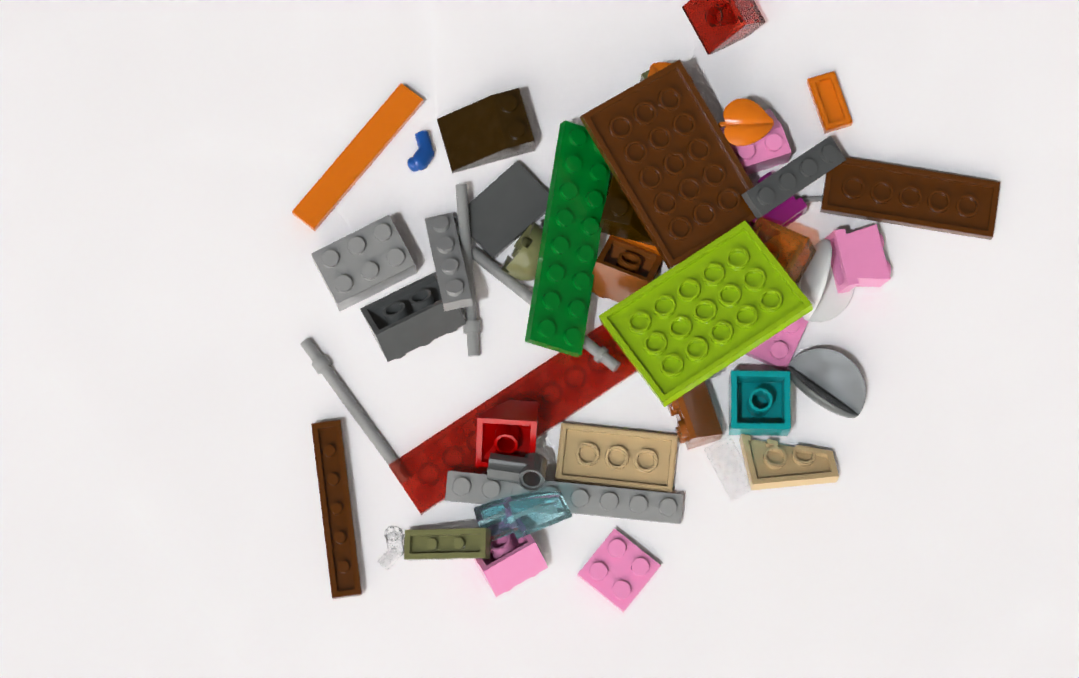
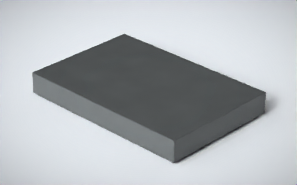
(506, 209)

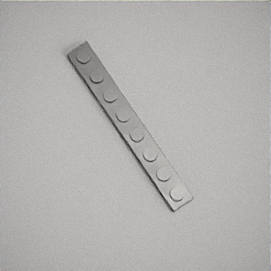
(580, 498)

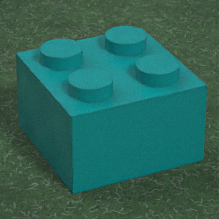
(759, 403)

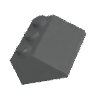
(410, 318)

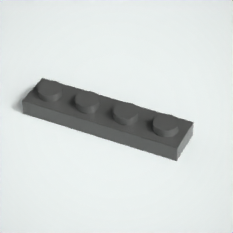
(793, 177)

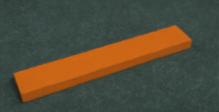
(357, 157)

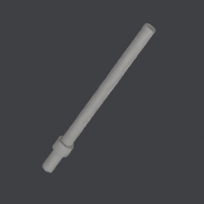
(472, 325)
(323, 366)

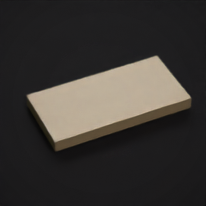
(616, 458)

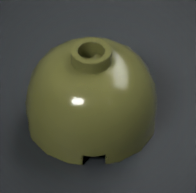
(525, 254)

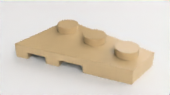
(781, 466)

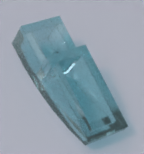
(522, 513)

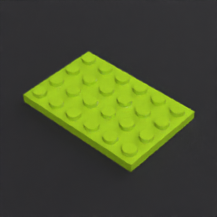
(705, 313)

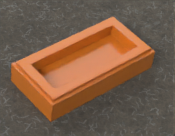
(829, 102)

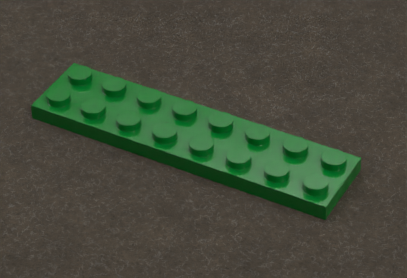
(568, 243)

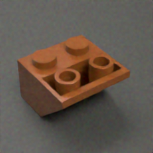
(695, 418)

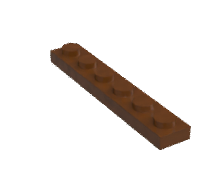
(336, 509)

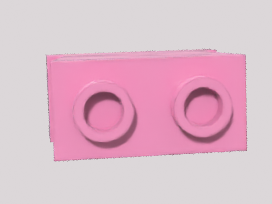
(858, 259)

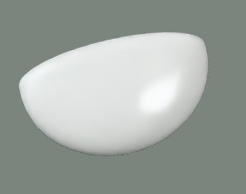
(820, 286)

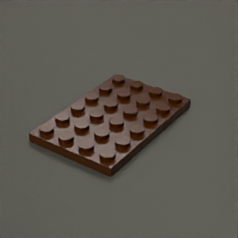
(671, 162)

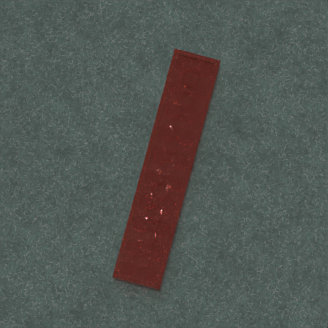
(559, 385)

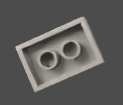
(364, 263)

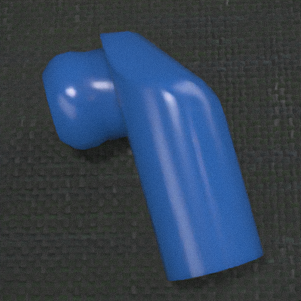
(424, 154)

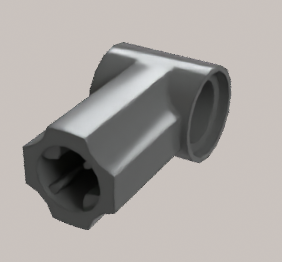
(526, 470)

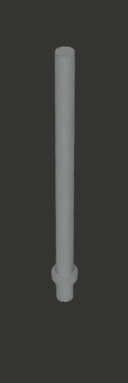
(600, 354)

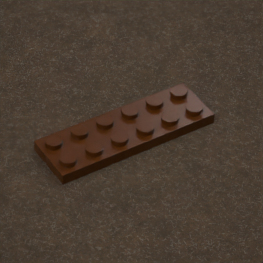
(911, 198)

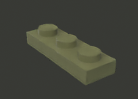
(447, 544)

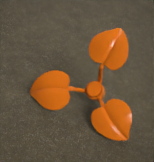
(743, 118)

